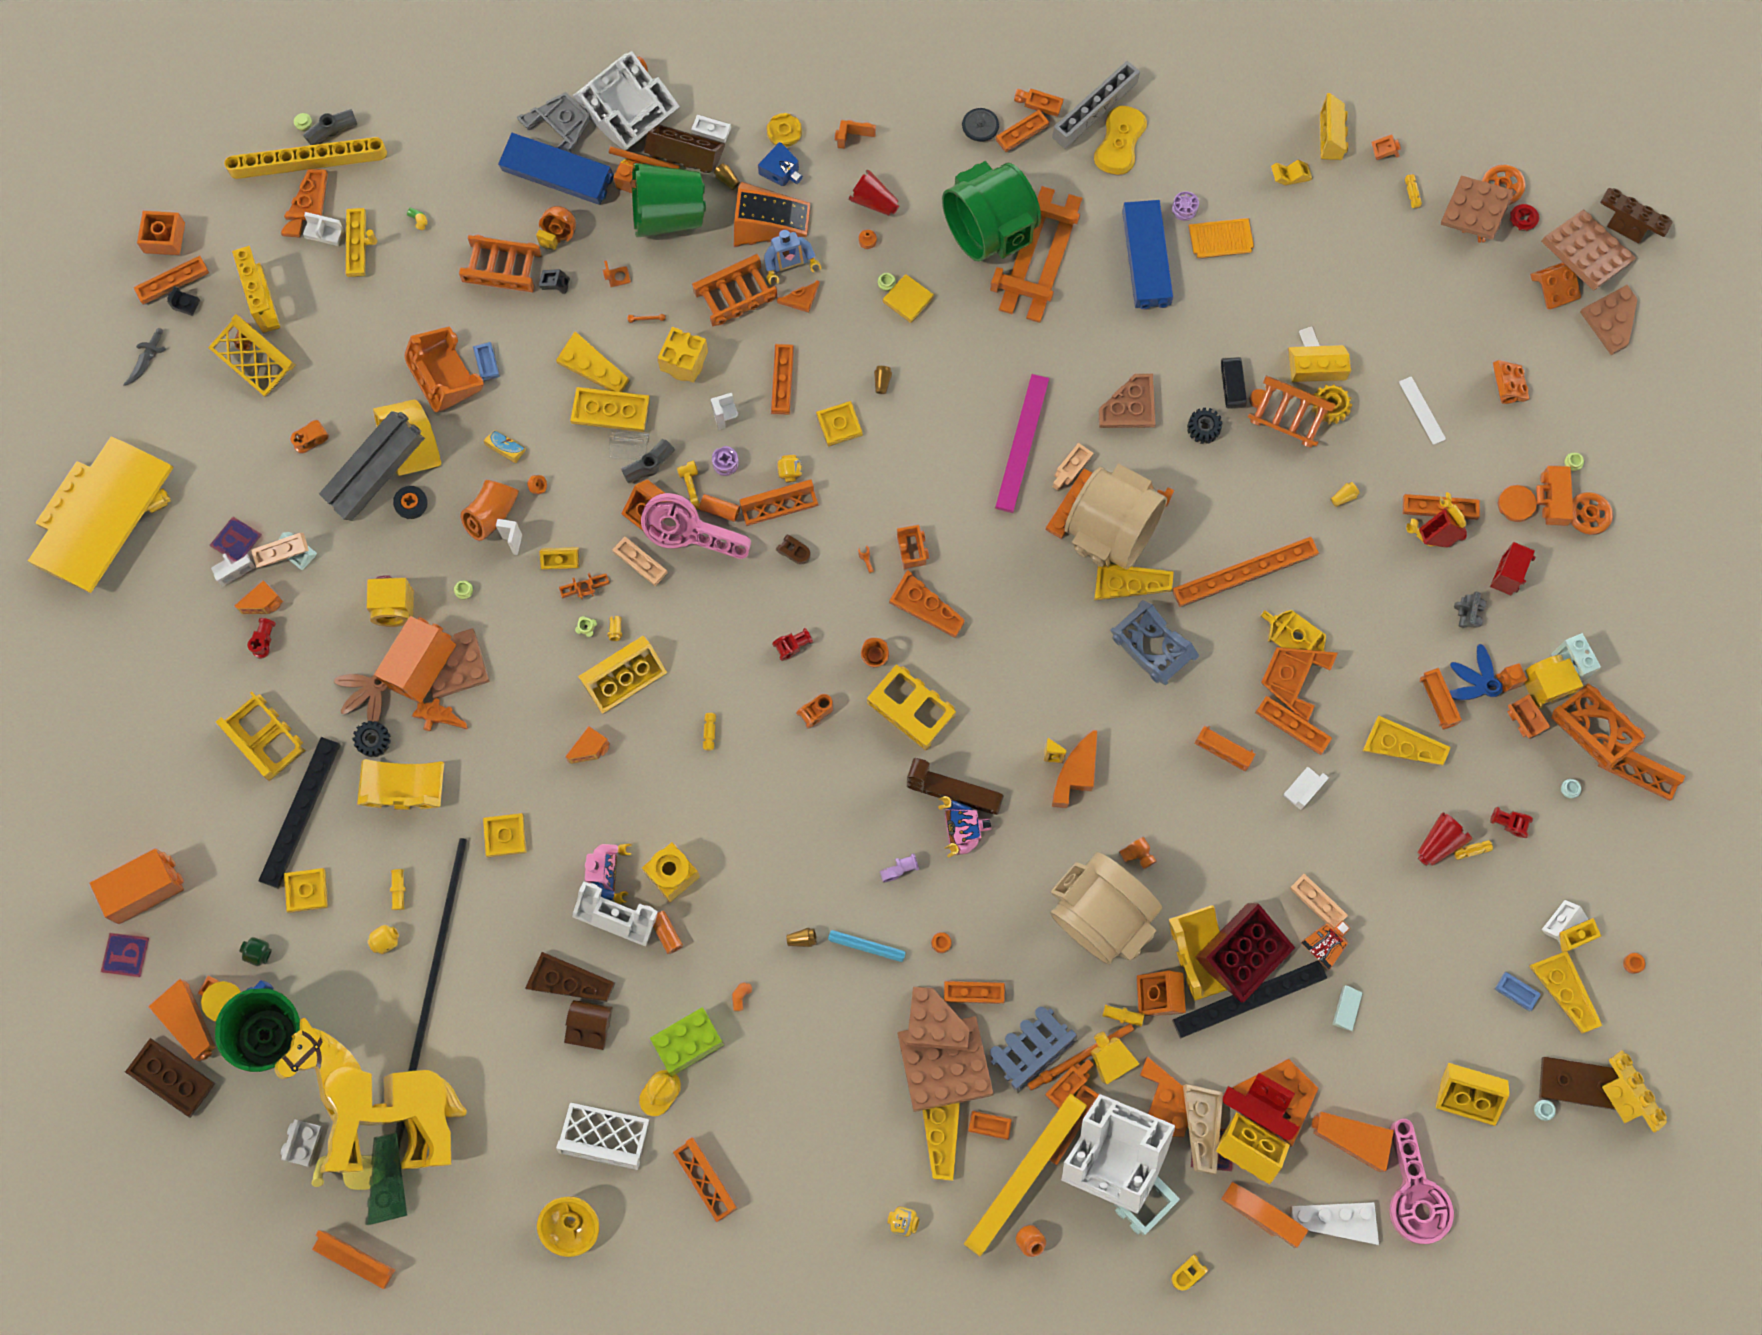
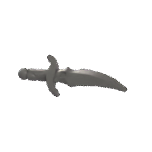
(146, 356)

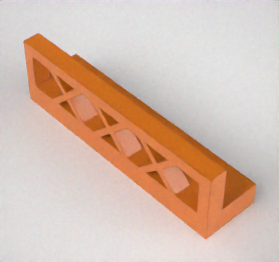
(775, 496)
(1650, 767)
(710, 1173)
(353, 1259)

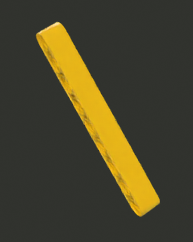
(297, 155)
(1025, 1175)

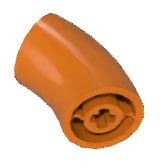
(491, 503)

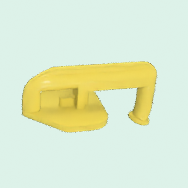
(352, 1180)

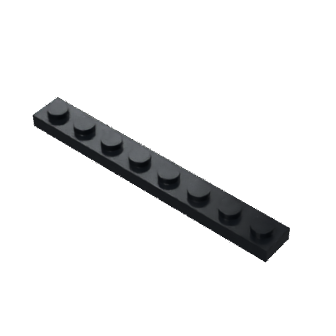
(299, 813)
(1265, 993)

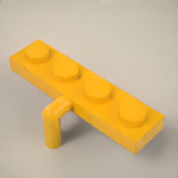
(357, 241)

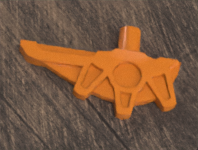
(436, 713)

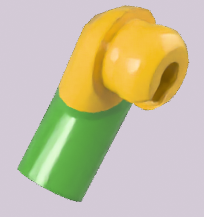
(419, 217)

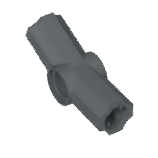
(338, 122)
(657, 455)

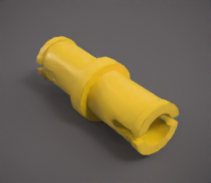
(397, 889)
(1123, 1015)

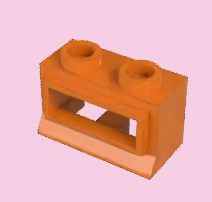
(911, 531)

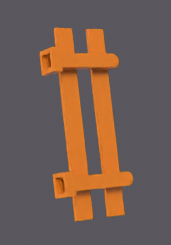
(1041, 292)

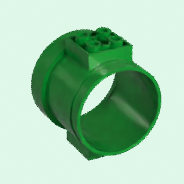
(991, 210)

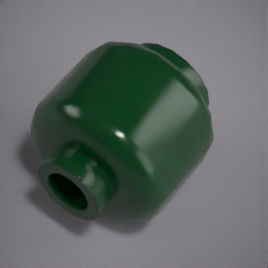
(255, 951)

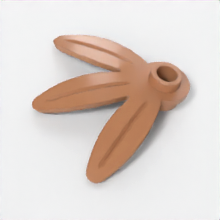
(369, 689)

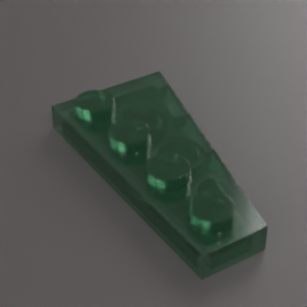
(386, 1182)

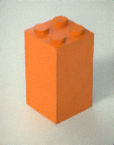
(415, 659)
(137, 886)

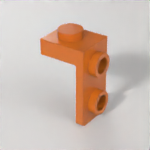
(851, 127)

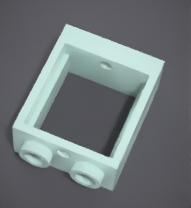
(1575, 649)
(1136, 1225)

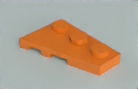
(310, 196)

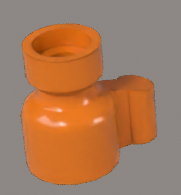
(1138, 850)

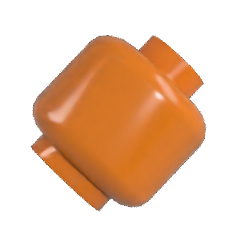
(1030, 1241)

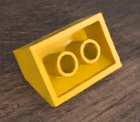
(1333, 128)
(1319, 363)
(1472, 1094)
(1253, 1148)

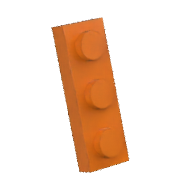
(1022, 131)
(974, 992)

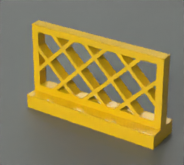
(259, 341)

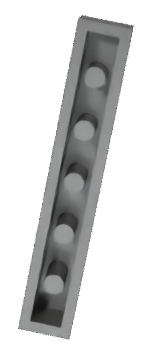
(1095, 104)

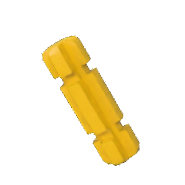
(1413, 191)
(709, 731)
(1474, 849)

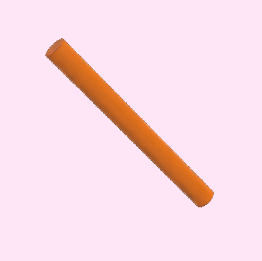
(641, 158)

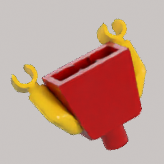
(1443, 528)

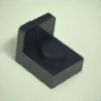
(554, 280)
(182, 301)

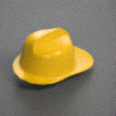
(659, 1093)

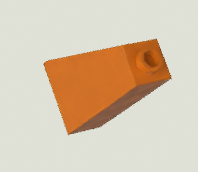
(182, 1017)
(1360, 1140)

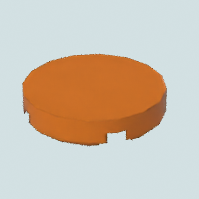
(1517, 503)

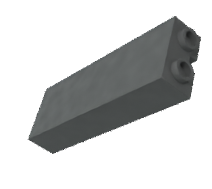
(372, 465)

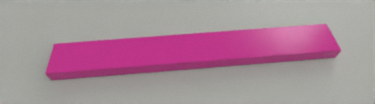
(1022, 443)

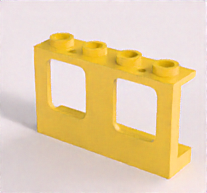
(256, 290)
(903, 714)
(254, 745)

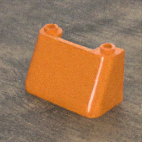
(439, 368)

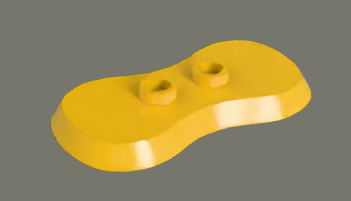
(1123, 130)

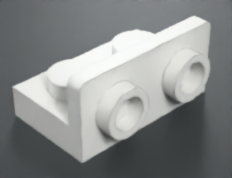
(301, 1142)

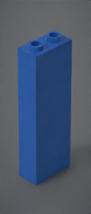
(556, 168)
(1147, 254)

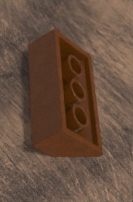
(683, 148)

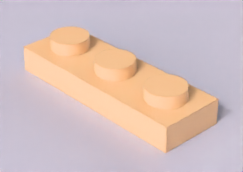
(280, 550)
(639, 561)
(1318, 901)

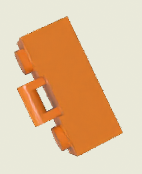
(1558, 495)

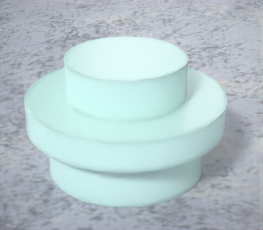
(1570, 788)
(1544, 1110)

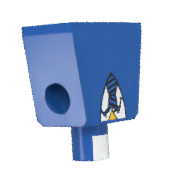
(780, 166)

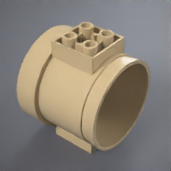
(1114, 516)
(1105, 909)

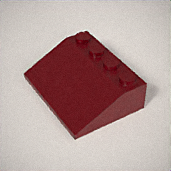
(1245, 951)

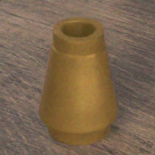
(726, 176)
(882, 378)
(802, 938)

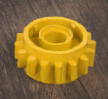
(1339, 398)

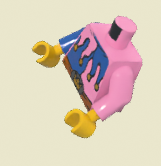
(962, 826)
(602, 868)

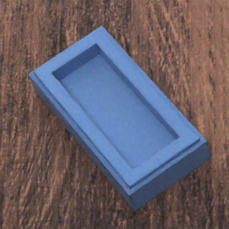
(486, 361)
(1517, 991)

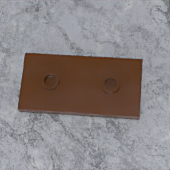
(170, 1077)
(1575, 1082)

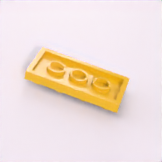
(610, 409)

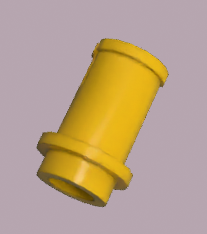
(615, 629)

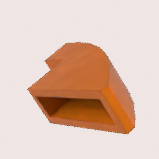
(1077, 771)
(1264, 1215)

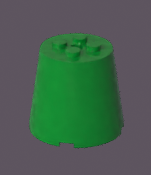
(666, 200)
(246, 1019)

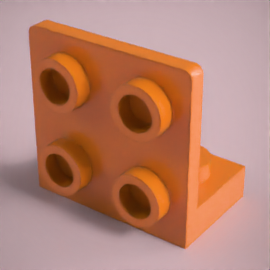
(1558, 285)

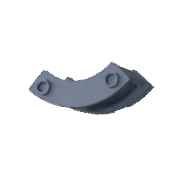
(1182, 648)

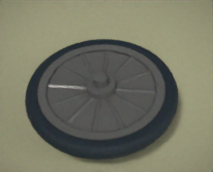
(980, 124)

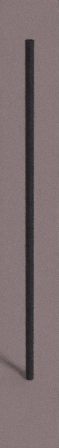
(435, 968)

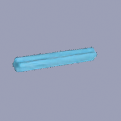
(867, 946)

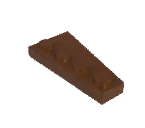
(566, 979)

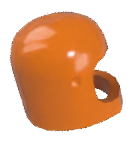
(875, 652)

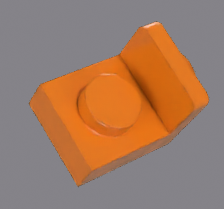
(1385, 147)

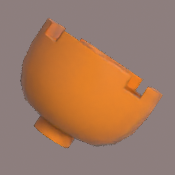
(558, 222)

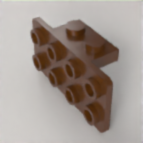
(1633, 218)

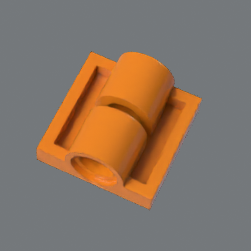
(1510, 382)

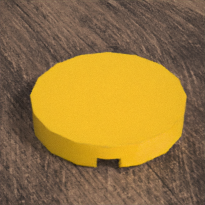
(784, 129)
(216, 997)

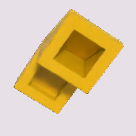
(1292, 174)

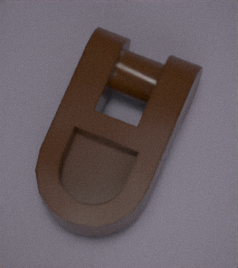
(799, 554)

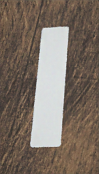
(1422, 410)

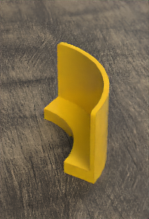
(427, 453)
(400, 785)
(1192, 934)

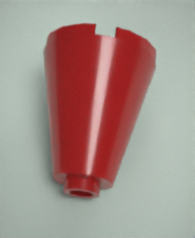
(874, 195)
(1442, 840)

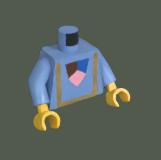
(787, 252)

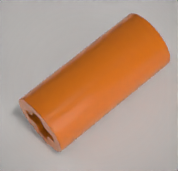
(719, 507)
(667, 933)

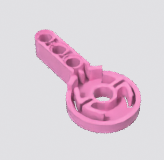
(689, 526)
(1415, 1192)

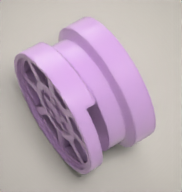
(1185, 206)
(725, 460)

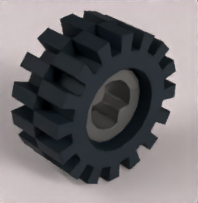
(1195, 426)
(378, 731)

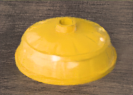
(566, 1236)

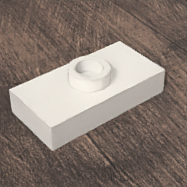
(711, 128)

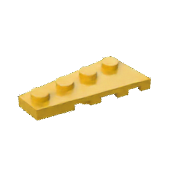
(590, 364)
(1135, 581)
(1401, 742)
(1566, 987)
(941, 1136)

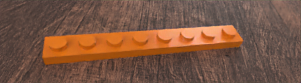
(1245, 571)

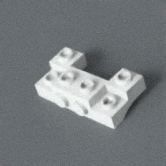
(614, 917)

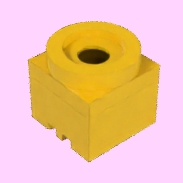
(682, 355)
(390, 601)
(1552, 680)
(670, 872)

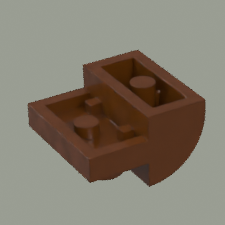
(587, 1024)

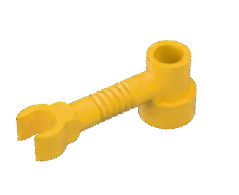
(687, 472)

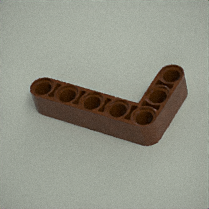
(938, 785)

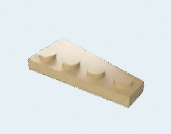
(1204, 1123)

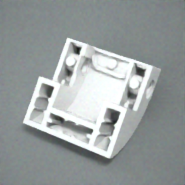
(626, 101)
(1118, 1153)

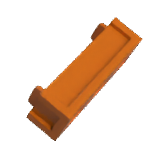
(1441, 698)
(1224, 748)

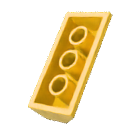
(622, 674)

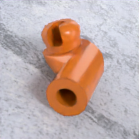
(738, 994)

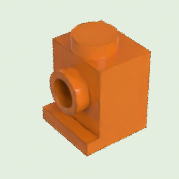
(1512, 677)

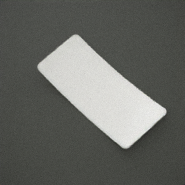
(1308, 337)

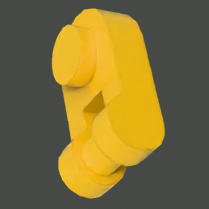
(1183, 1279)

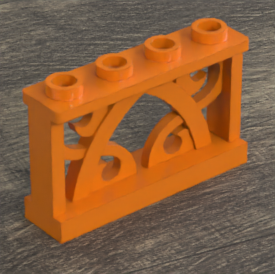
(1601, 709)

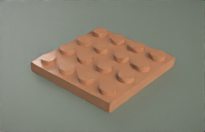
(1588, 249)
(946, 1075)

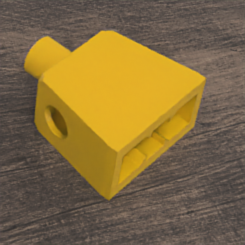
(1112, 1058)

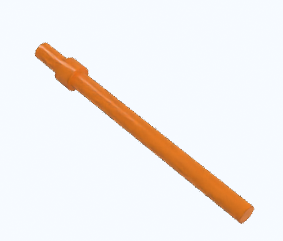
(1046, 1076)

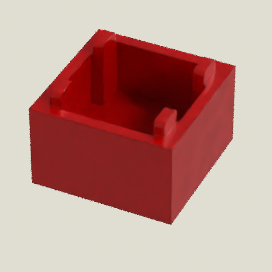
(1512, 568)

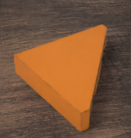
(801, 298)

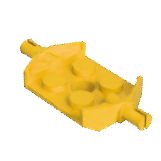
(1287, 623)

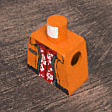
(1327, 943)

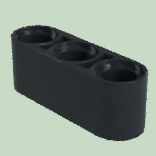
(1233, 382)

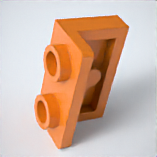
(1528, 716)

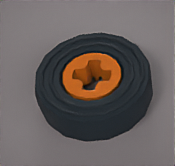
(415, 509)

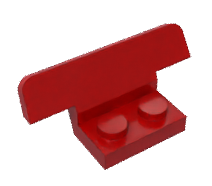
(1264, 1105)

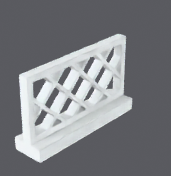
(595, 1152)

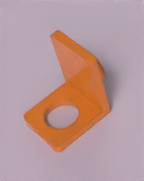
(610, 275)

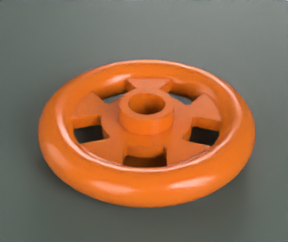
(1510, 171)
(1603, 505)

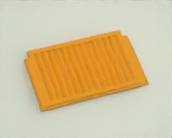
(1221, 238)

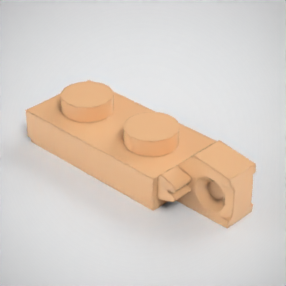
(1072, 466)

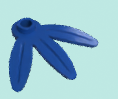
(1481, 683)

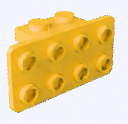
(1630, 1094)

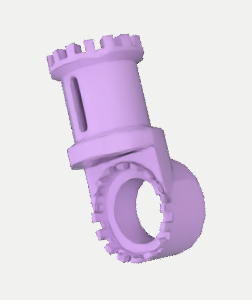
(903, 865)

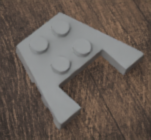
(563, 116)

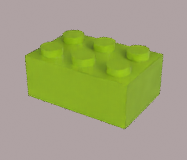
(686, 1041)

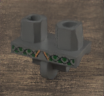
(1468, 609)

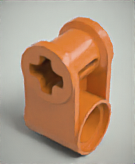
(310, 435)
(815, 711)

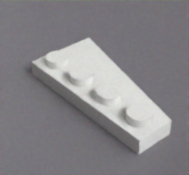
(1346, 1221)

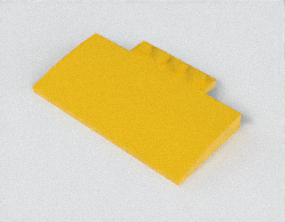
(97, 512)

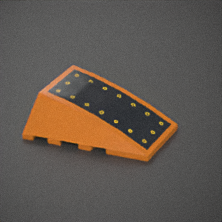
(765, 213)

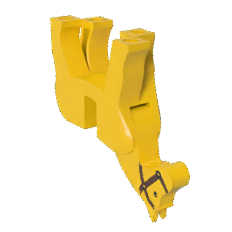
(413, 1097)

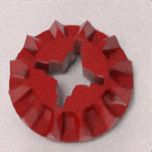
(1521, 211)

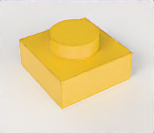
(546, 239)

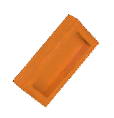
(989, 1125)

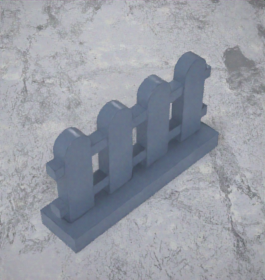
(1028, 1058)

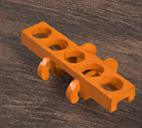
(588, 590)

